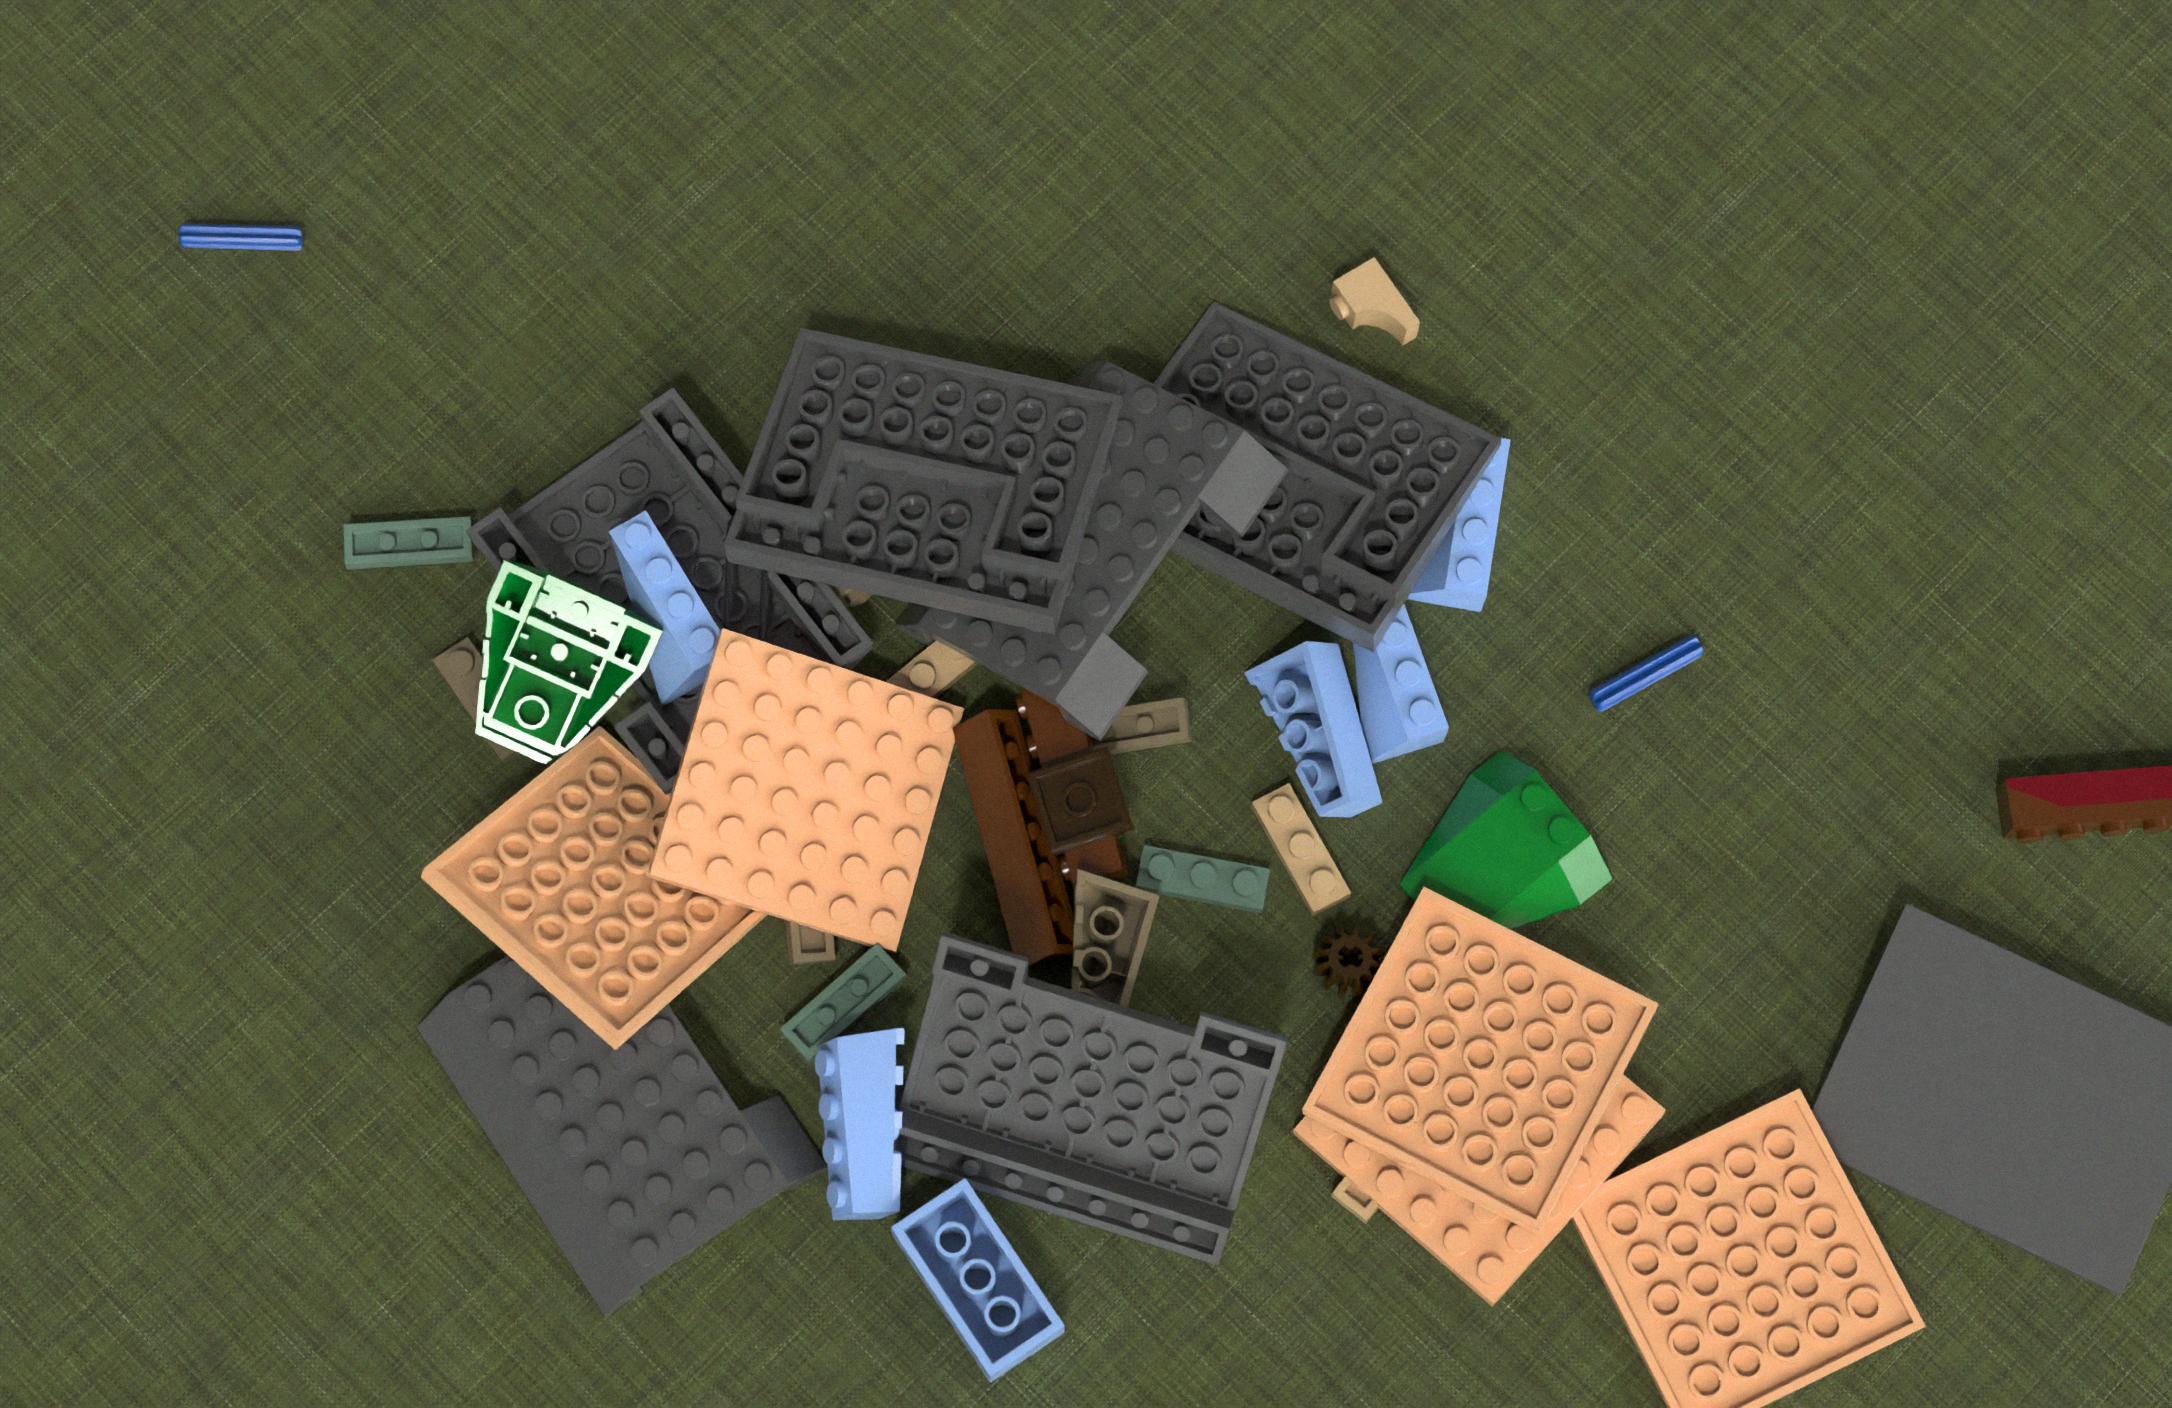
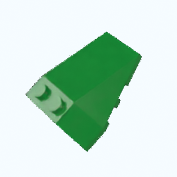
(554, 660)
(1509, 849)

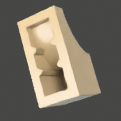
(1371, 299)

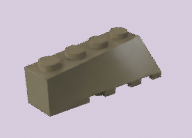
(1109, 936)

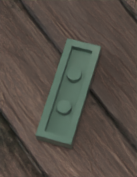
(407, 543)
(1202, 879)
(843, 1002)

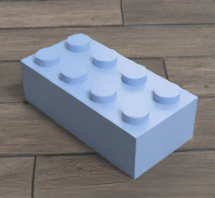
(977, 1280)

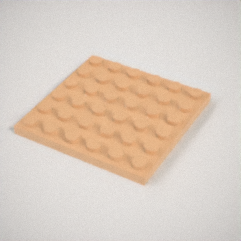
(806, 791)
(569, 893)
(1480, 1060)
(1461, 1234)
(1745, 1262)

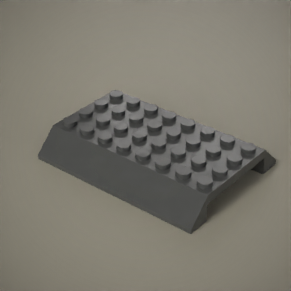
(1155, 477)
(690, 494)
(1084, 1102)
(617, 1148)

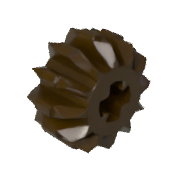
(1345, 946)

